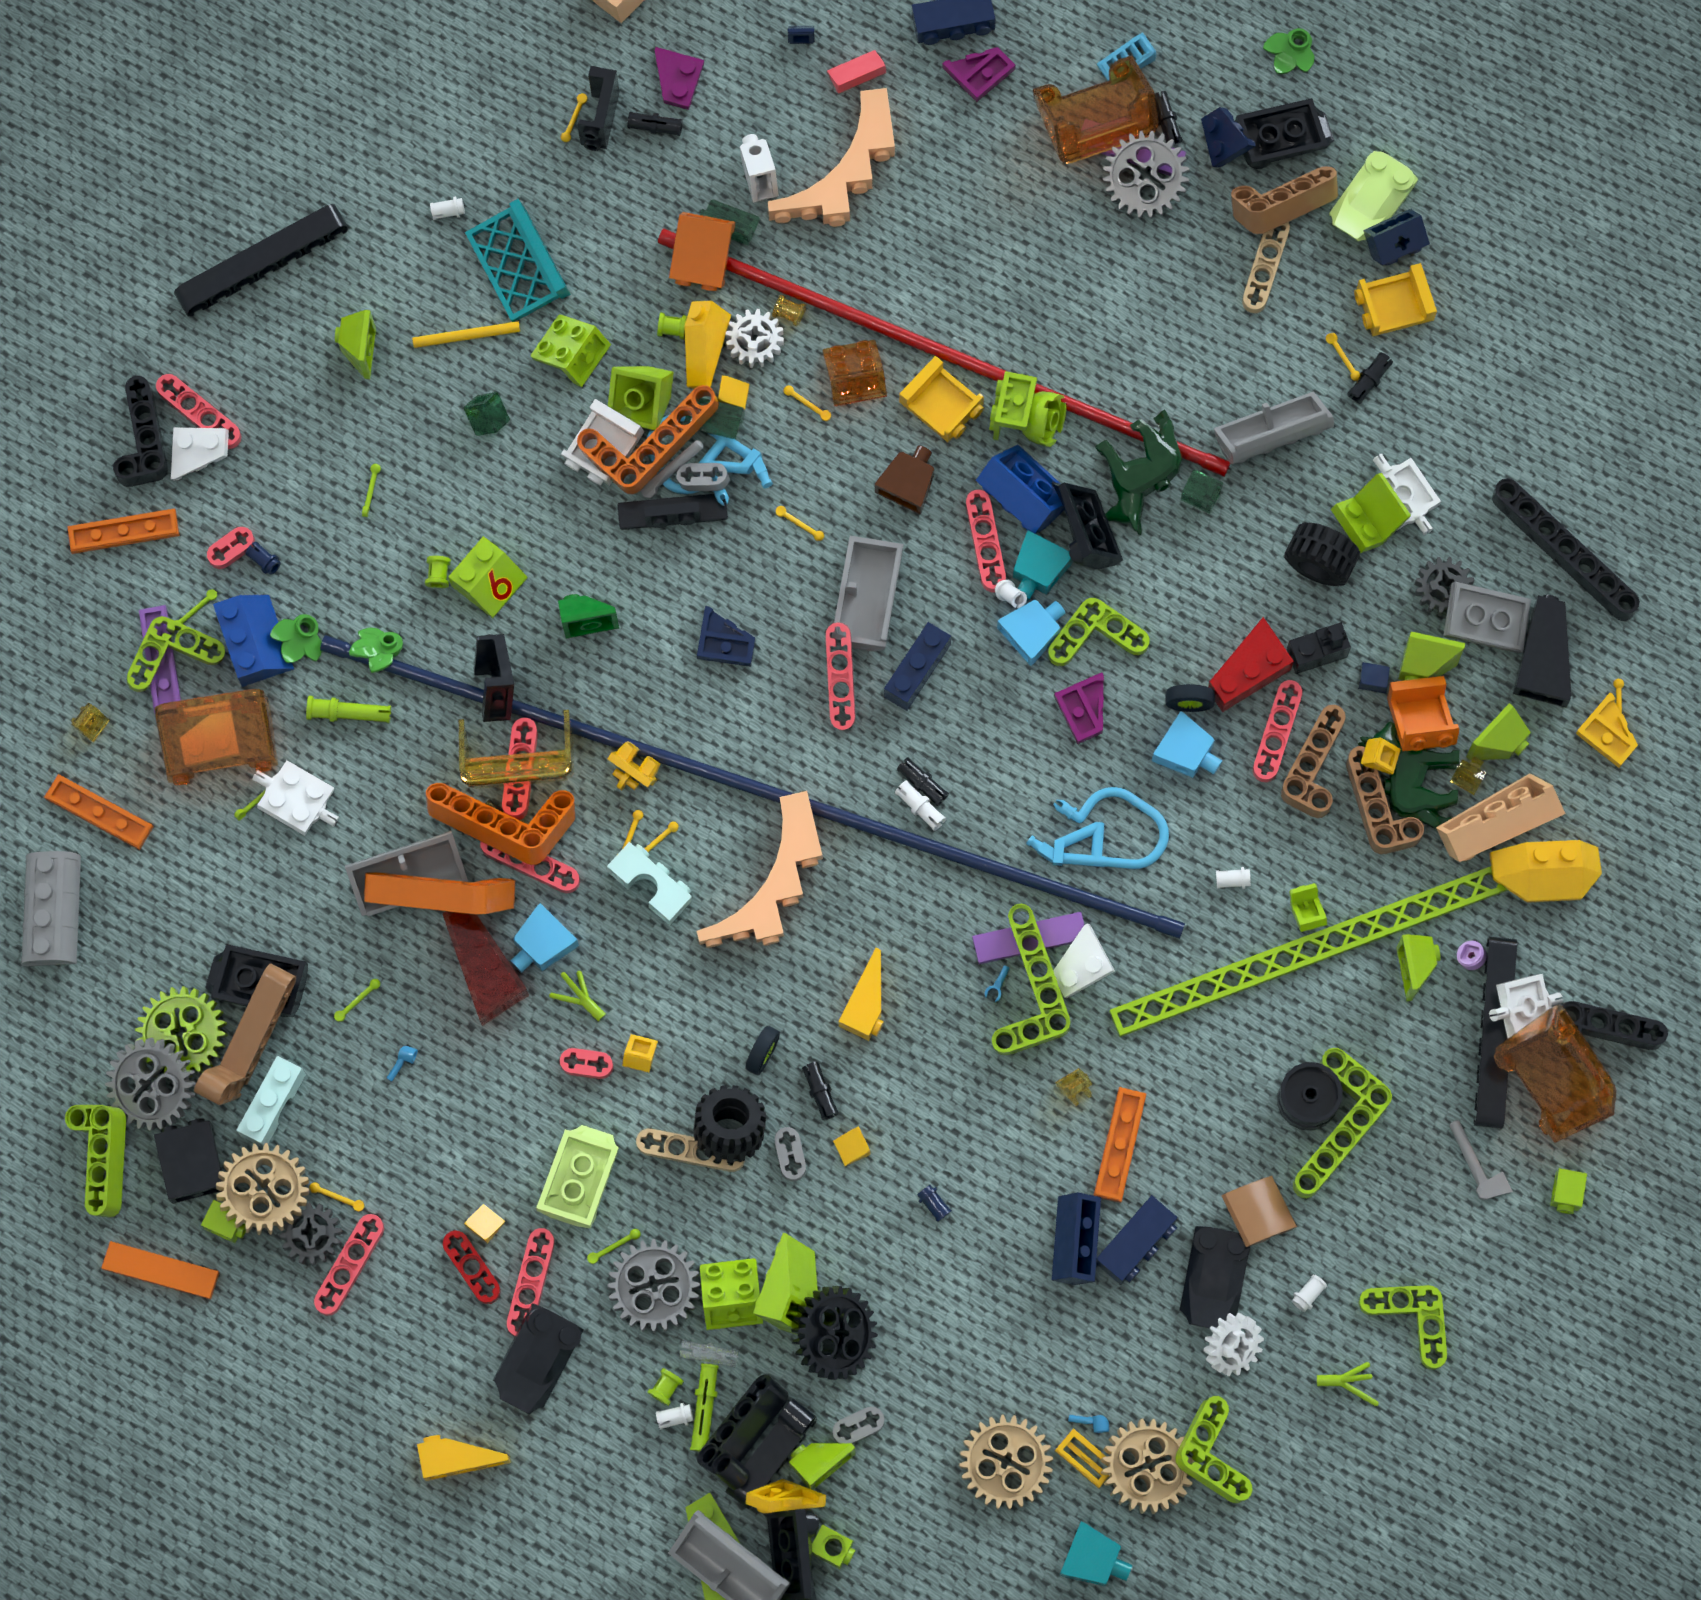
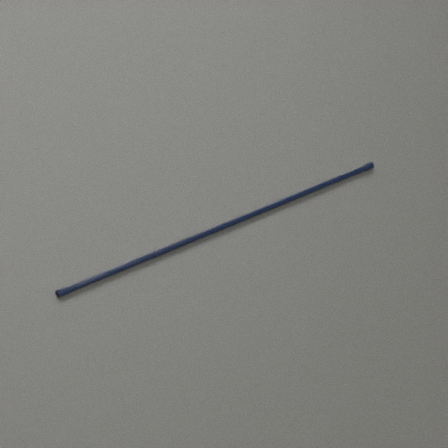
(1159, 923)

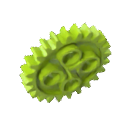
(206, 1025)

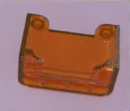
(1098, 115)
(216, 734)
(1559, 1073)

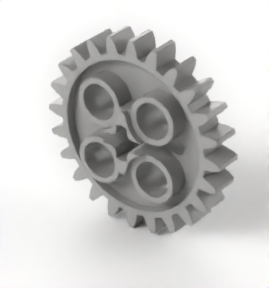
(1161, 155)
(167, 1102)
(660, 1311)

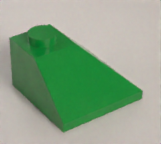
(586, 616)

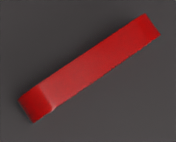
(453, 1254)

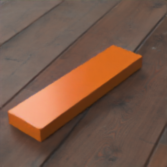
(123, 531)
(98, 812)
(1120, 1144)
(160, 1270)

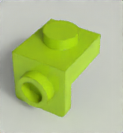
(1307, 907)

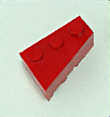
(1250, 667)

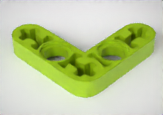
(1099, 623)
(161, 644)
(1423, 1314)
(1201, 1450)

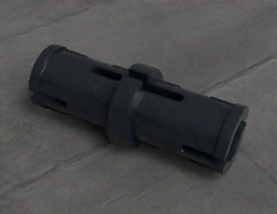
(1167, 118)
(654, 123)
(1370, 377)
(922, 781)
(820, 1090)

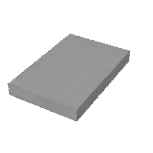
(1487, 617)

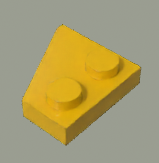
(1608, 732)
(784, 1496)

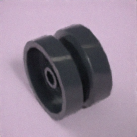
(1305, 1112)

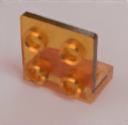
(855, 372)

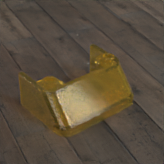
(516, 768)

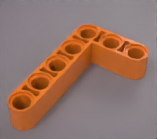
(652, 444)
(499, 830)
(440, 894)

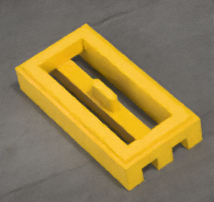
(1066, 1442)

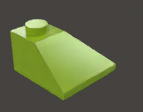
(357, 340)
(640, 393)
(1429, 656)
(1501, 737)
(1417, 961)
(819, 1461)

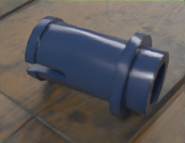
(268, 562)
(933, 1202)

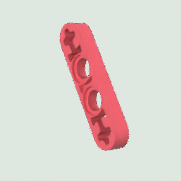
(201, 408)
(985, 541)
(836, 676)
(1277, 731)
(515, 746)
(529, 870)
(344, 1262)
(527, 1282)

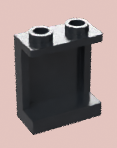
(605, 87)
(493, 660)
(188, 1160)

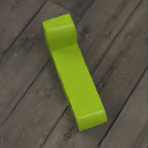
(97, 1159)

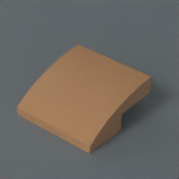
(1259, 1211)

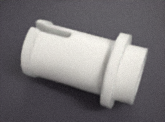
(447, 208)
(1006, 591)
(1233, 878)
(1308, 1294)
(675, 1416)

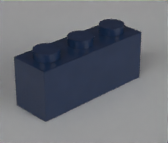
(952, 19)
(917, 666)
(1076, 1238)
(1137, 1241)

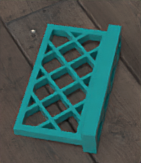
(539, 254)

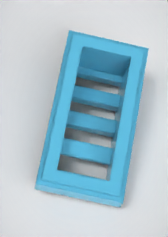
(1130, 46)

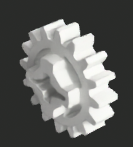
(764, 340)
(1233, 1344)

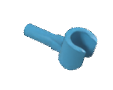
(998, 983)
(405, 1054)
(1099, 1422)

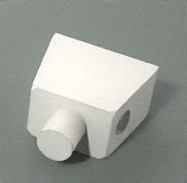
(757, 162)

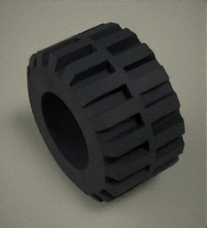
(1322, 554)
(729, 1143)

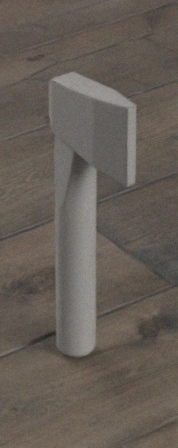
(651, 487)
(1486, 1188)

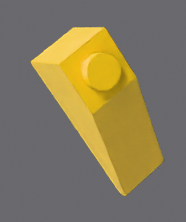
(704, 339)
(864, 1006)
(449, 1457)

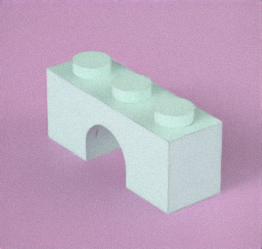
(634, 865)
(264, 1111)

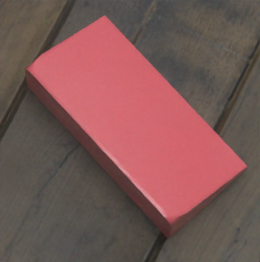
(857, 71)

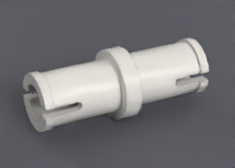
(920, 805)

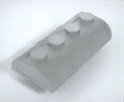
(1273, 427)
(868, 592)
(428, 858)
(51, 908)
(725, 1563)

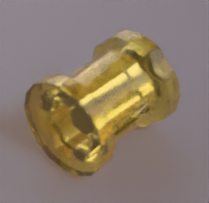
(789, 310)

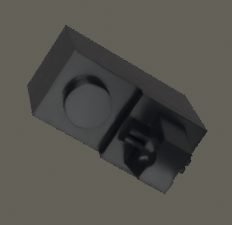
(1319, 648)

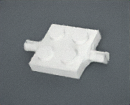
(1411, 489)
(295, 798)
(1523, 1002)

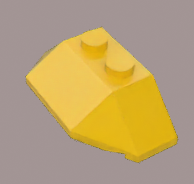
(1547, 869)

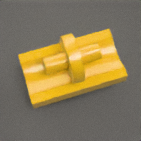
(623, 759)

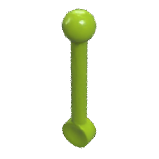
(375, 469)
(210, 595)
(241, 813)
(340, 1015)
(594, 1257)

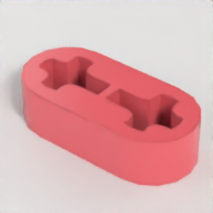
(226, 543)
(586, 1056)

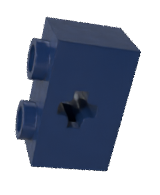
(1396, 237)

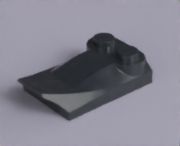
(1284, 132)
(1091, 533)
(239, 969)
(1214, 1276)
(536, 1359)
(792, 1550)

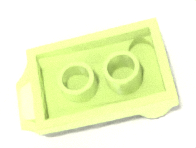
(1373, 195)
(578, 1176)

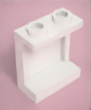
(613, 427)

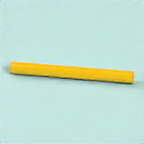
(466, 334)

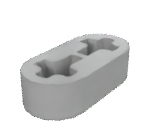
(702, 477)
(796, 1151)
(854, 1419)

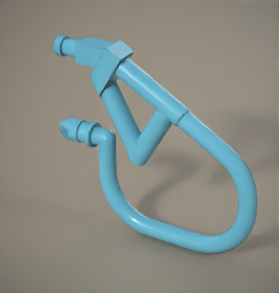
(751, 462)
(1058, 857)

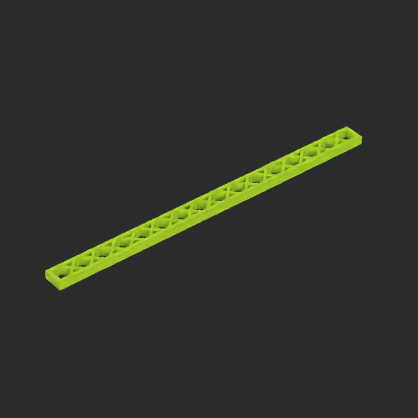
(1306, 961)

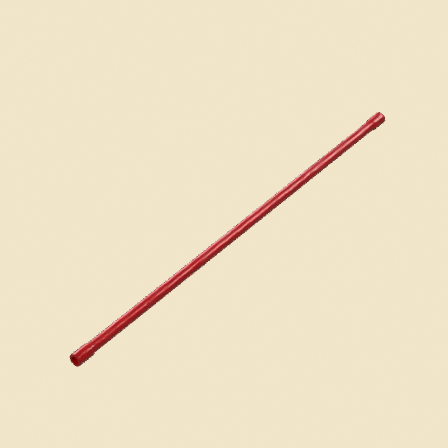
(1205, 460)

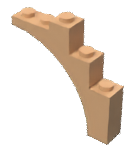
(853, 173)
(760, 915)

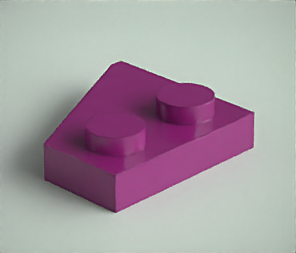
(980, 72)
(678, 76)
(1083, 707)

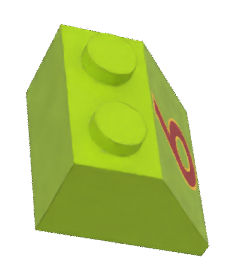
(487, 577)

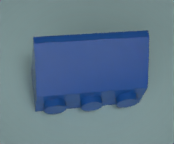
(1022, 488)
(246, 630)

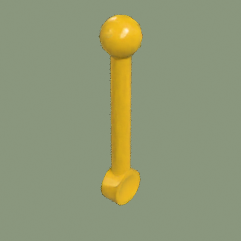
(581, 99)
(1331, 338)
(789, 390)
(781, 511)
(1618, 684)
(637, 815)
(672, 827)
(358, 1205)

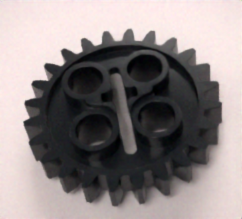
(834, 1332)

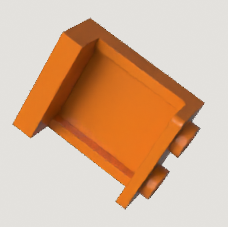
(701, 251)
(1422, 714)

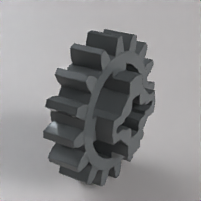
(1433, 589)
(324, 1232)

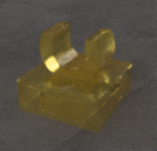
(90, 722)
(1469, 775)
(1073, 1084)

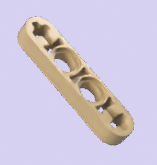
(1270, 266)
(689, 1154)

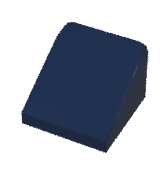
(801, 34)
(1374, 677)

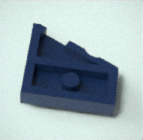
(1224, 137)
(723, 641)

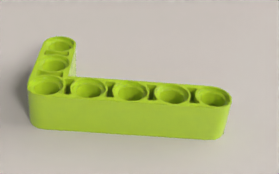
(1038, 985)
(1347, 1126)

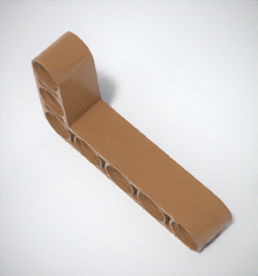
(225, 1081)

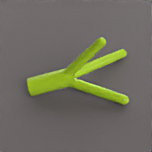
(583, 994)
(1350, 1376)

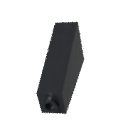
(1545, 656)

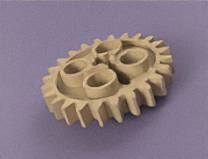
(242, 1203)
(1017, 1438)
(1137, 1443)

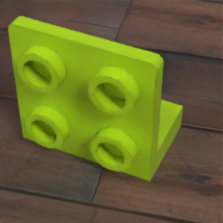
(572, 348)
(1012, 402)
(1371, 514)
(730, 1293)

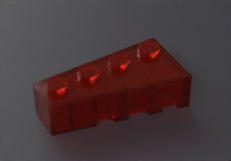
(485, 968)

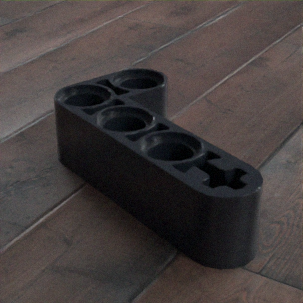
(142, 430)
(1611, 1022)
(741, 1430)
(775, 1448)

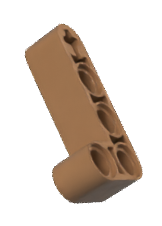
(1285, 203)
(1316, 758)
(1377, 800)

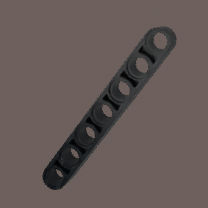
(260, 259)
(1562, 537)
(1492, 1088)

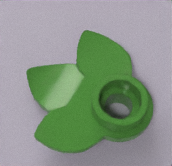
(1288, 54)
(296, 642)
(375, 647)

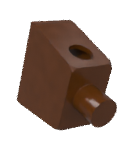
(907, 479)

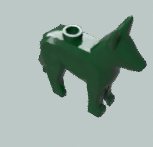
(1143, 475)
(1404, 786)

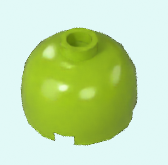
(1045, 418)

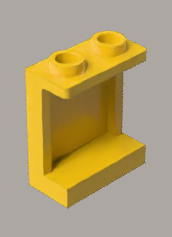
(1396, 301)
(941, 401)

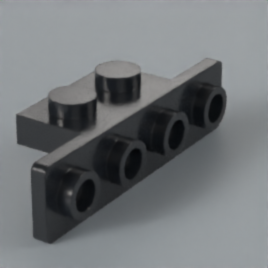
(671, 511)

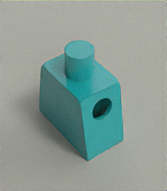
(1040, 564)
(1094, 1558)

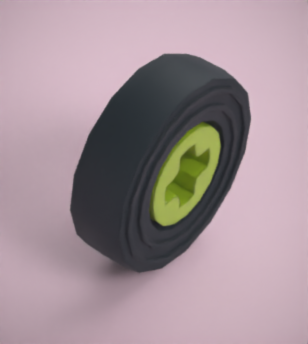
(1190, 698)
(762, 1050)

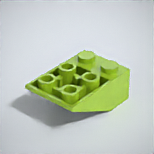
(787, 1284)

